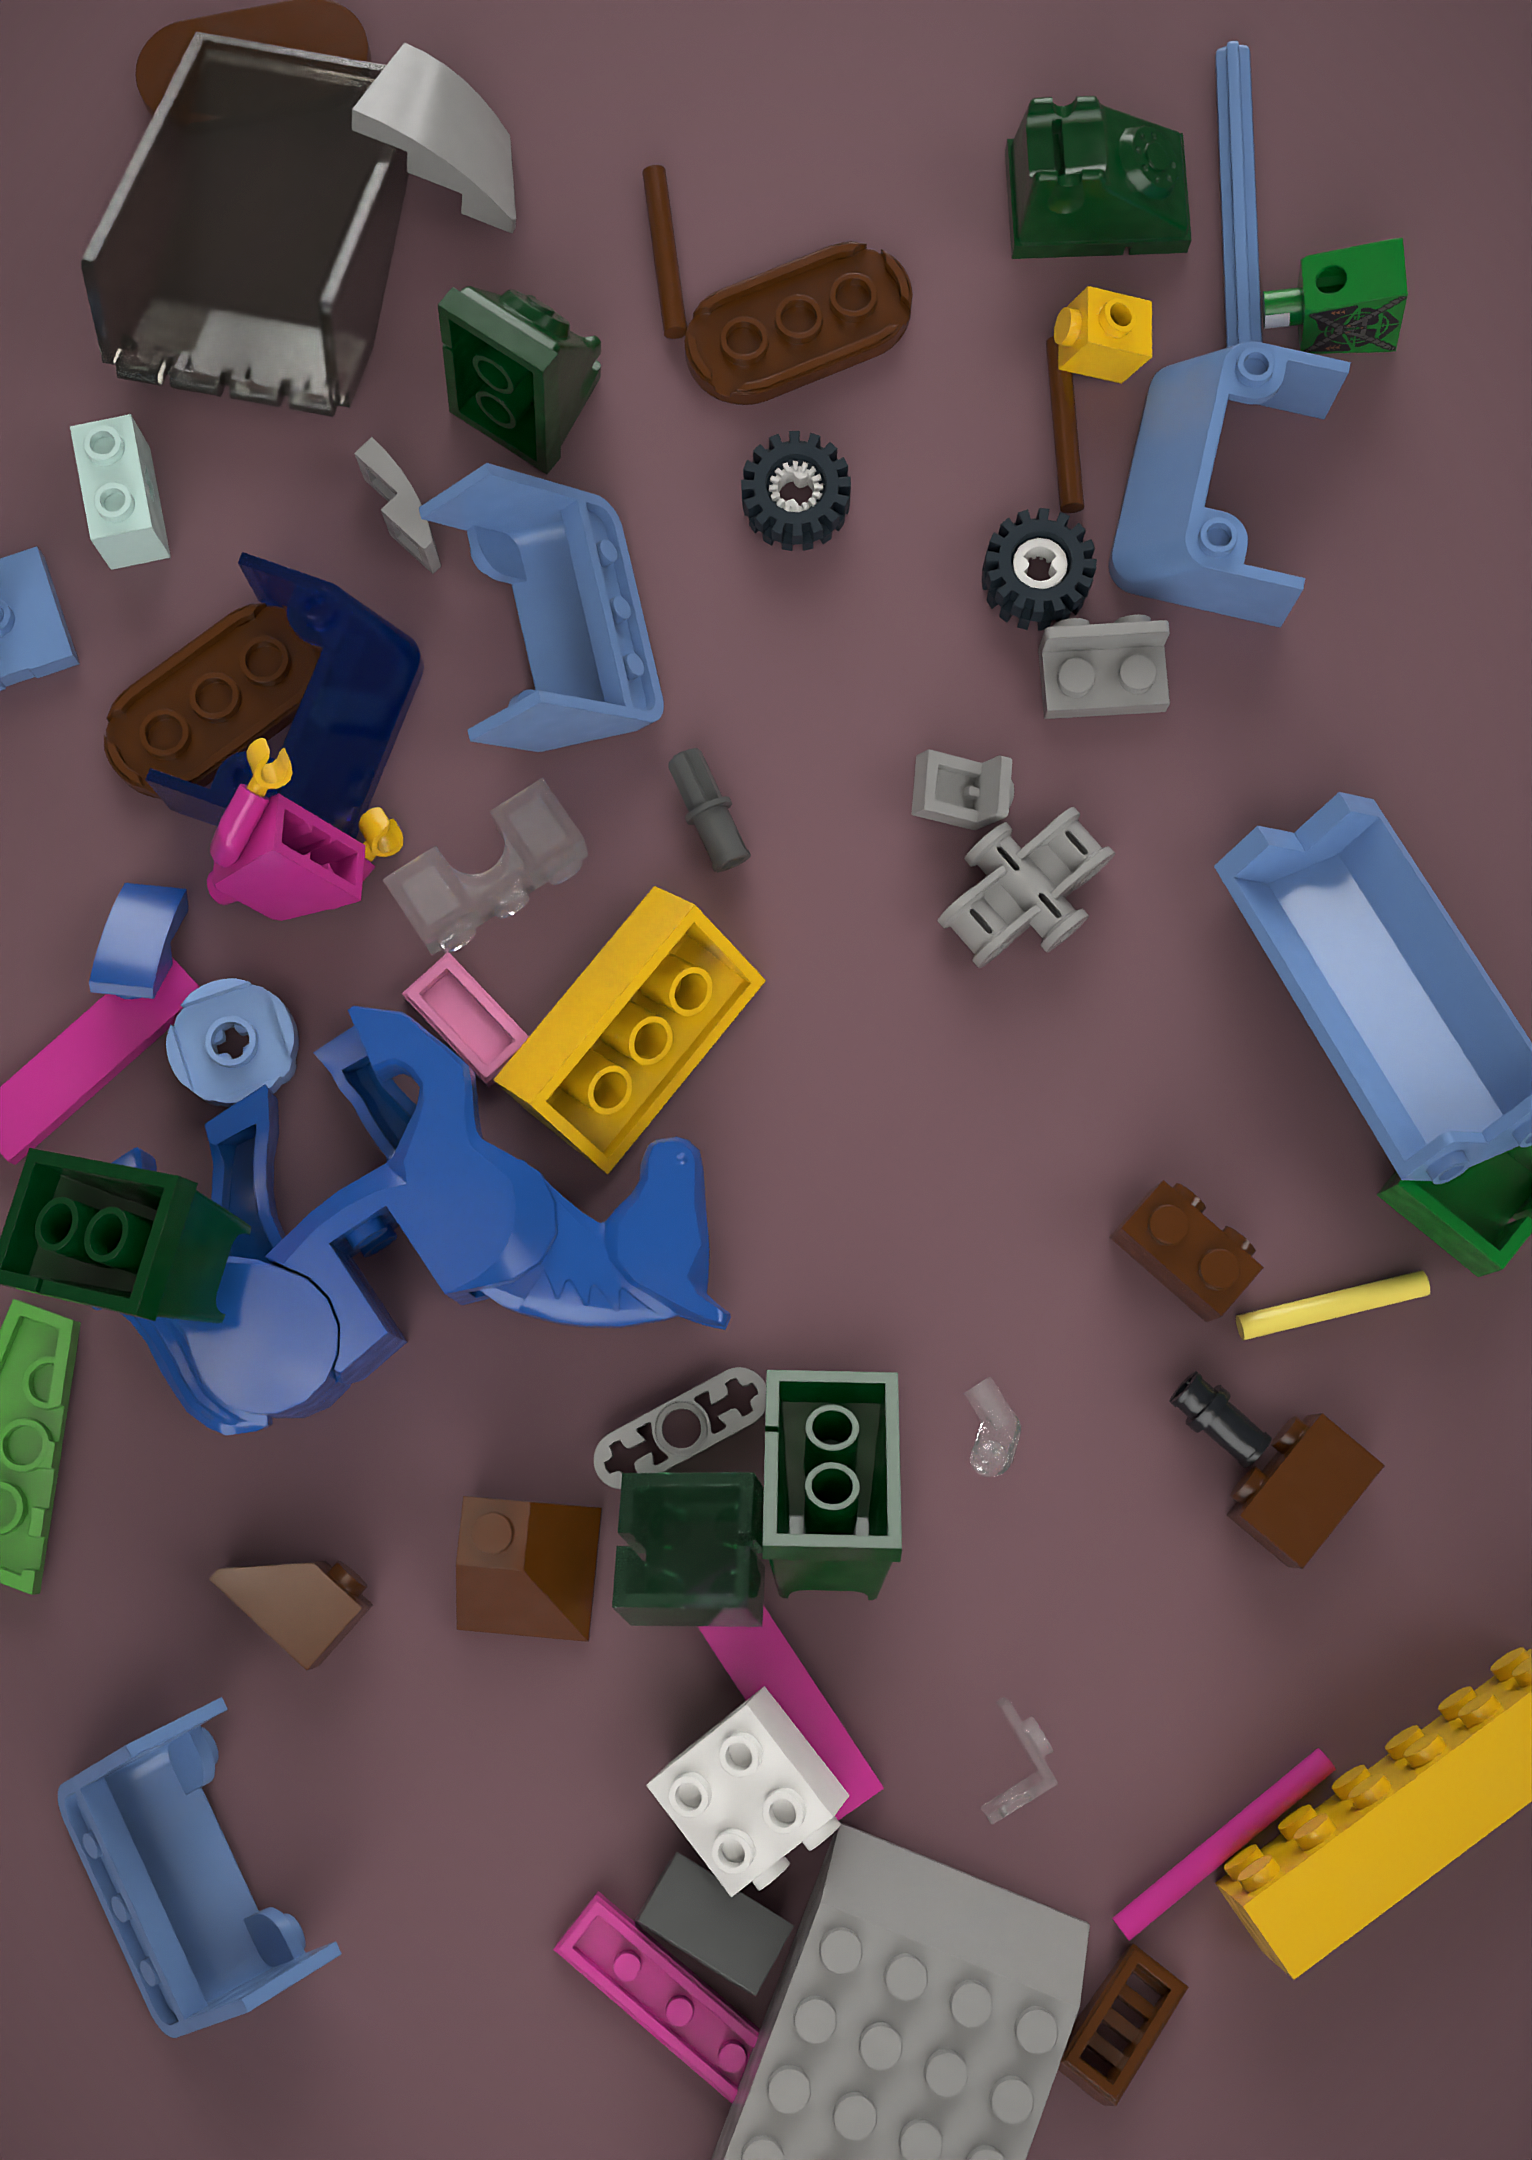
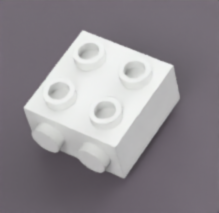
(750, 1794)

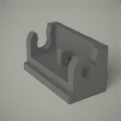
(717, 1930)

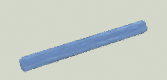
(1238, 194)

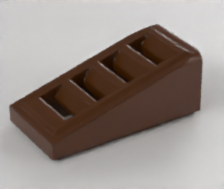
(1124, 2065)

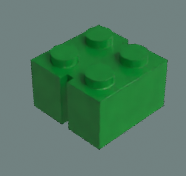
(1472, 1210)

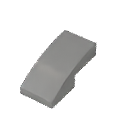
(403, 504)

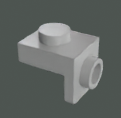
(961, 789)

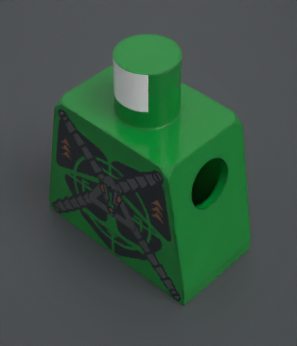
(1344, 299)

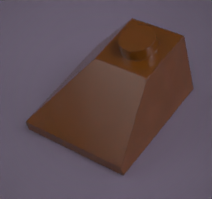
(526, 1568)

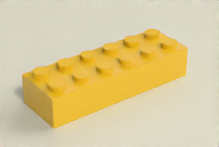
(1389, 1823)

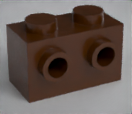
(1187, 1250)

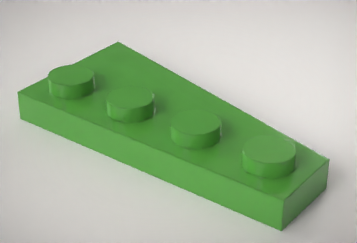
(34, 1400)

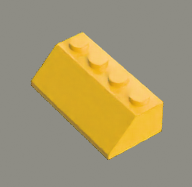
(631, 1028)

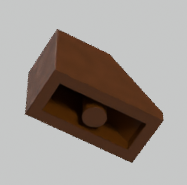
(298, 1604)

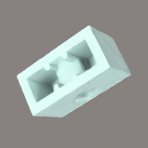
(120, 492)

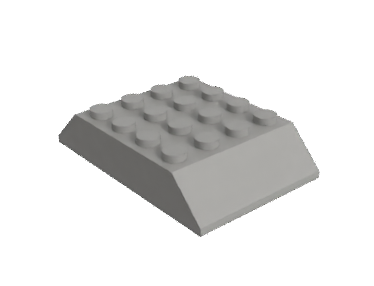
(909, 2017)

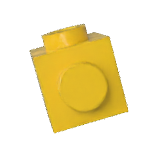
(1104, 335)

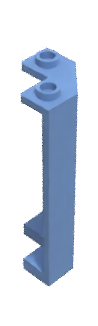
(1387, 988)

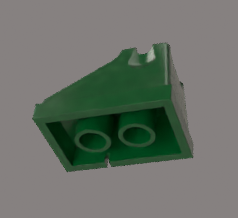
(1094, 183)
(516, 370)
(116, 1238)
(831, 1480)

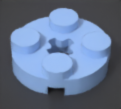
(202, 1026)

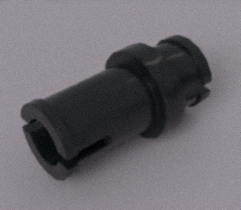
(1213, 1413)

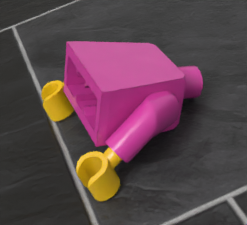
(285, 856)

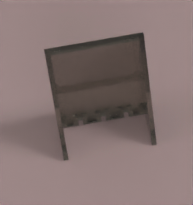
(250, 231)

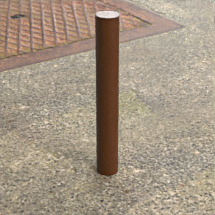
(664, 252)
(1065, 433)

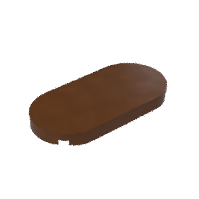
(293, 24)
(798, 323)
(211, 699)

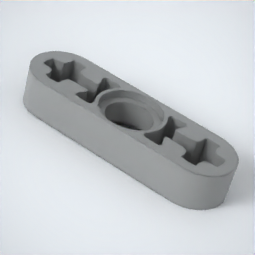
(717, 1391)

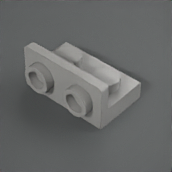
(1104, 667)

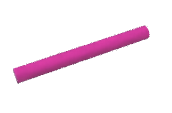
(1223, 1844)

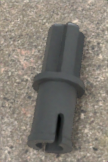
(708, 810)

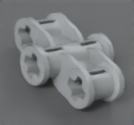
(1026, 887)

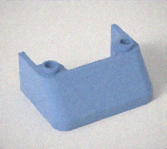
(1165, 535)
(572, 602)
(174, 1883)

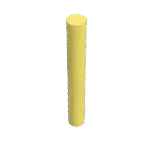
(1332, 1305)

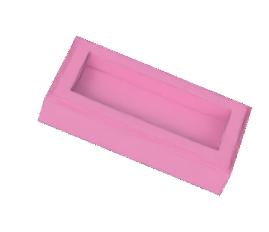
(466, 1017)

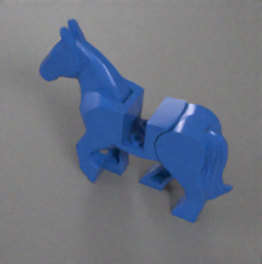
(480, 1219)

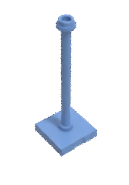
(31, 621)

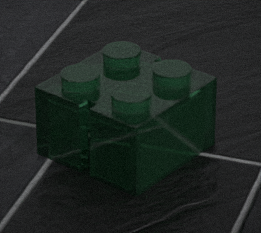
(697, 1546)

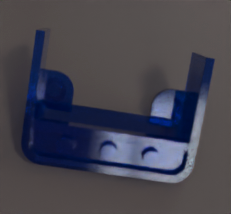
(345, 715)

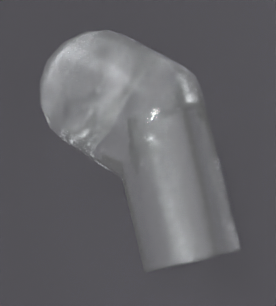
(998, 1430)

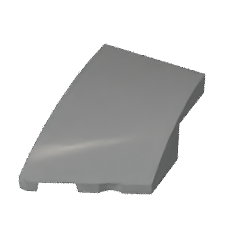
(446, 133)

